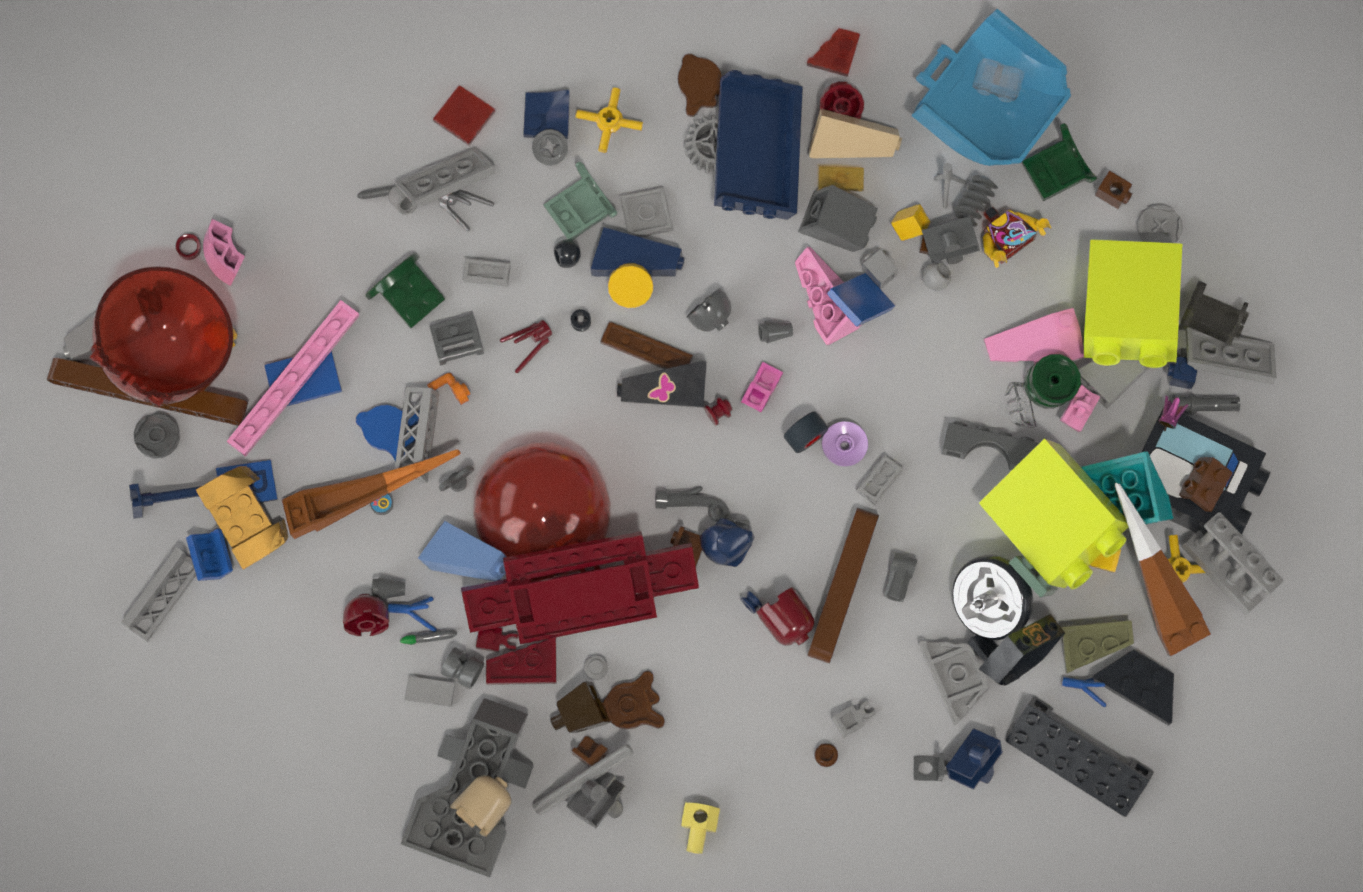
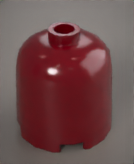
(788, 618)

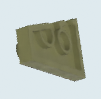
(1093, 641)

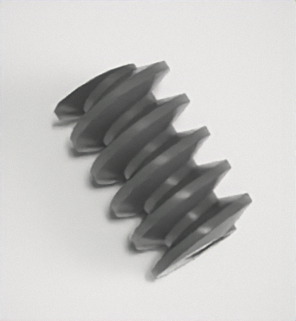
(974, 198)

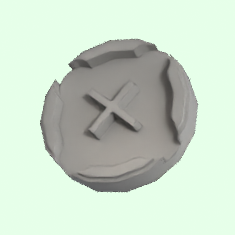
(1160, 225)

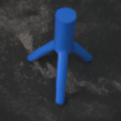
(408, 609)
(1083, 684)

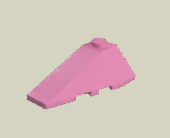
(1039, 338)

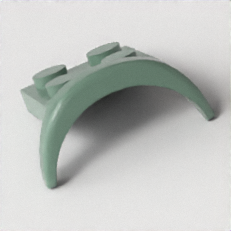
(579, 206)

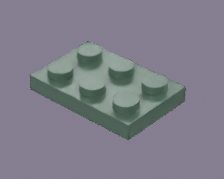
(1032, 577)

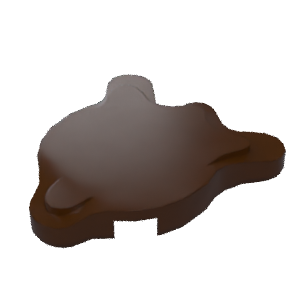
(699, 83)
(631, 704)

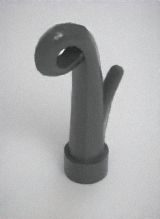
(690, 499)

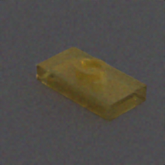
(842, 177)

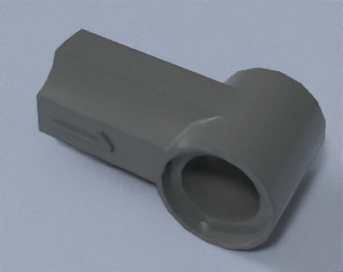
(901, 573)

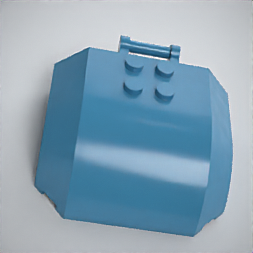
(981, 124)

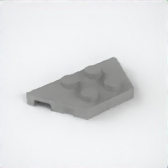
(956, 675)

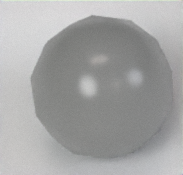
(937, 276)

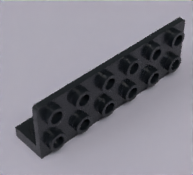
(1078, 758)

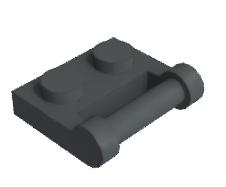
(455, 332)

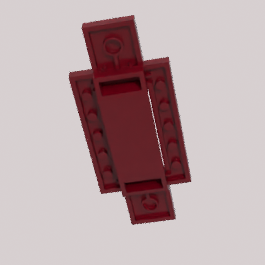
(582, 599)

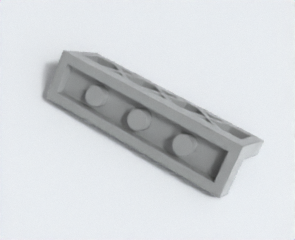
(424, 428)
(153, 591)

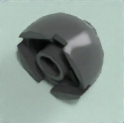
(712, 312)

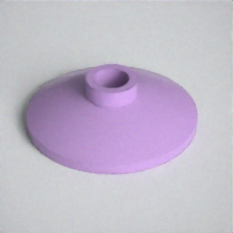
(845, 433)

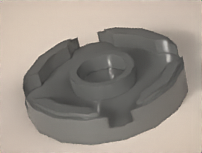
(156, 435)

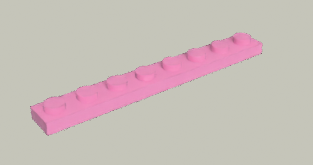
(293, 378)

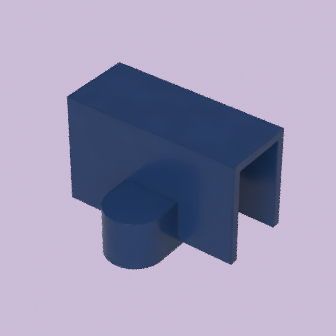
(975, 759)

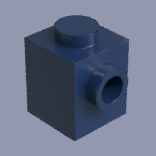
(1181, 374)

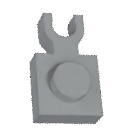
(851, 720)

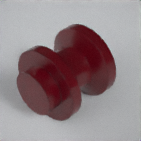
(719, 410)

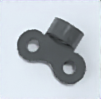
(457, 480)

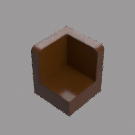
(589, 751)

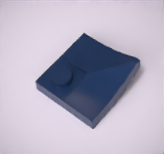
(546, 112)

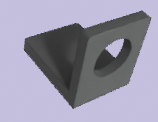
(938, 768)

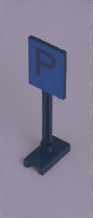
(263, 488)

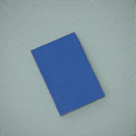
(860, 299)
(320, 384)

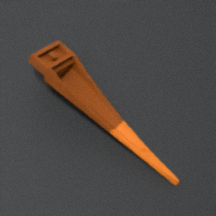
(325, 505)

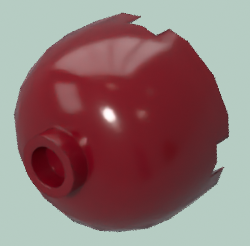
(843, 99)
(365, 615)

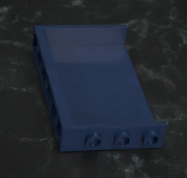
(758, 145)

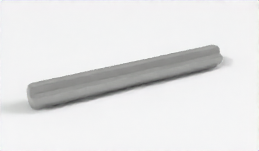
(577, 782)

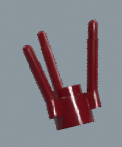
(538, 332)

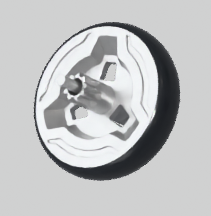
(980, 604)

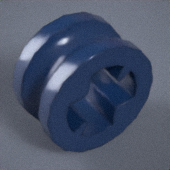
(751, 602)

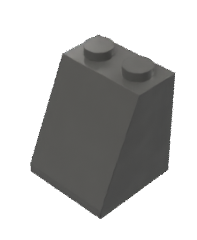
(838, 219)

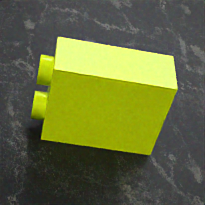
(1133, 302)
(1056, 515)

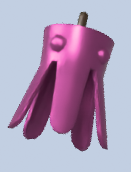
(1171, 413)

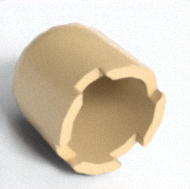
(483, 803)

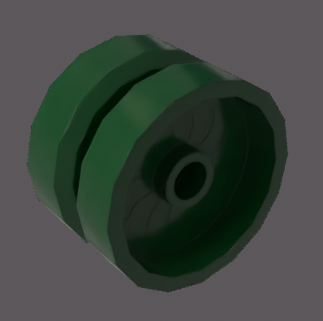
(1056, 369)

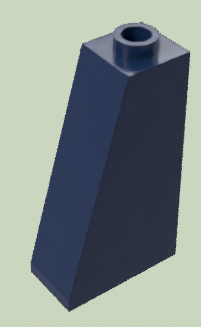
(622, 248)

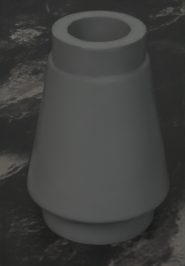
(774, 331)
(387, 588)

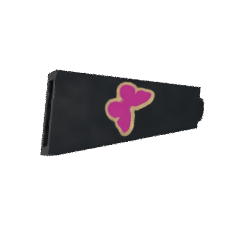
(670, 386)

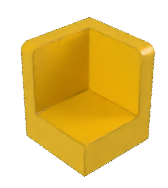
(910, 222)

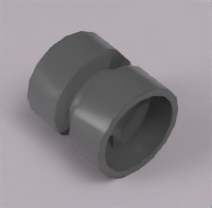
(463, 668)

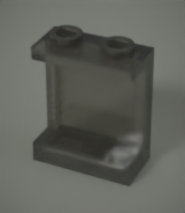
(1213, 316)

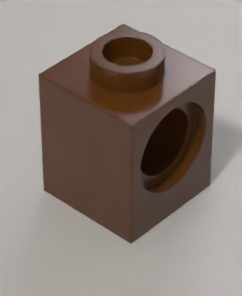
(1114, 181)

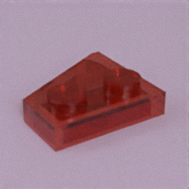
(836, 53)

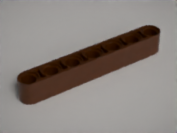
(843, 585)

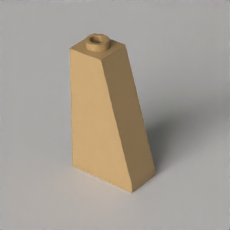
(851, 138)

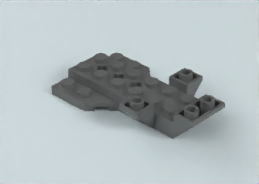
(483, 752)

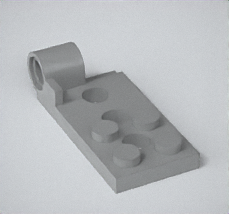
(440, 180)
(1192, 345)

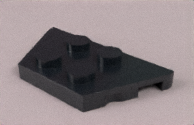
(1141, 684)

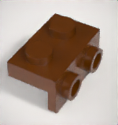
(1206, 483)

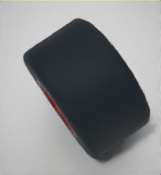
(805, 432)

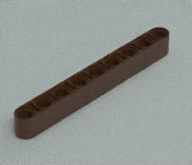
(93, 380)

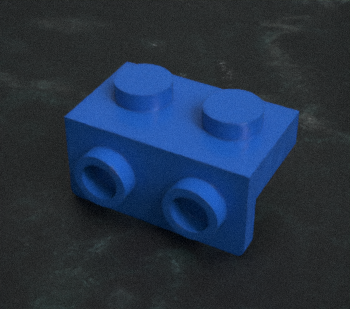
(209, 555)

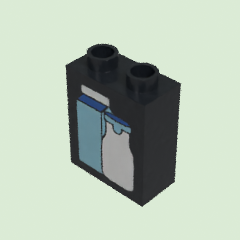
(1175, 455)

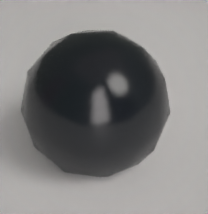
(567, 253)

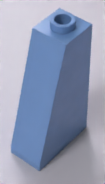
(462, 555)

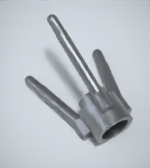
(453, 197)

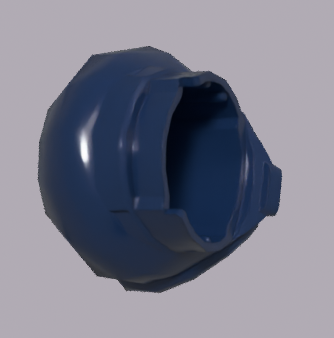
(726, 543)

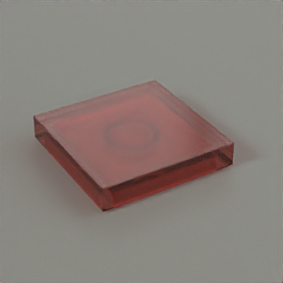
(464, 115)

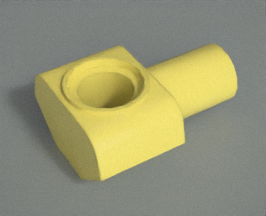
(698, 830)

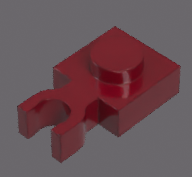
(492, 640)

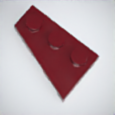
(525, 666)

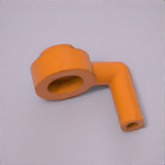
(459, 390)

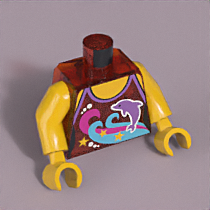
(1009, 233)

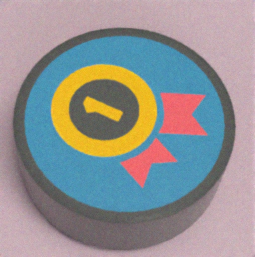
(382, 505)

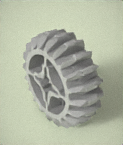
(705, 144)

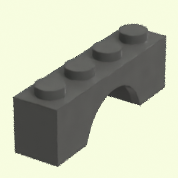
(964, 439)

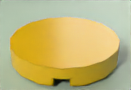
(630, 285)

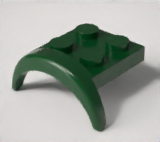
(1058, 167)
(408, 291)

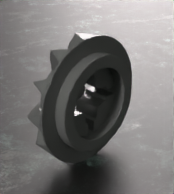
(544, 156)

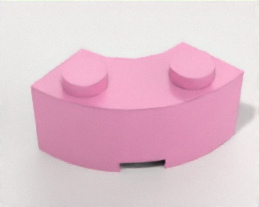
(220, 252)

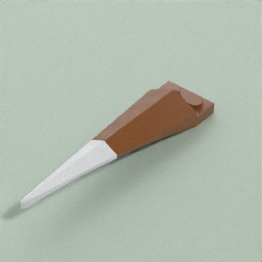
(1173, 608)

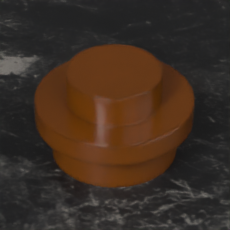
(826, 755)

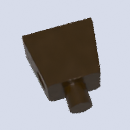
(580, 710)

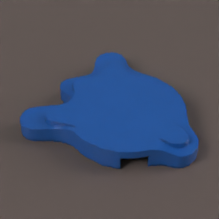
(382, 428)

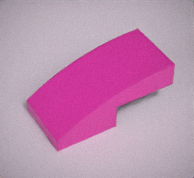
(762, 387)

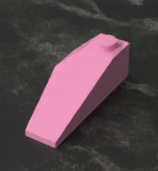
(818, 280)

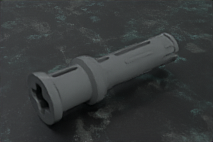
(1207, 404)

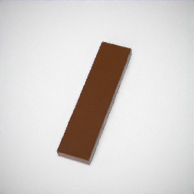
(644, 347)

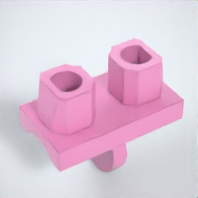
(1080, 409)

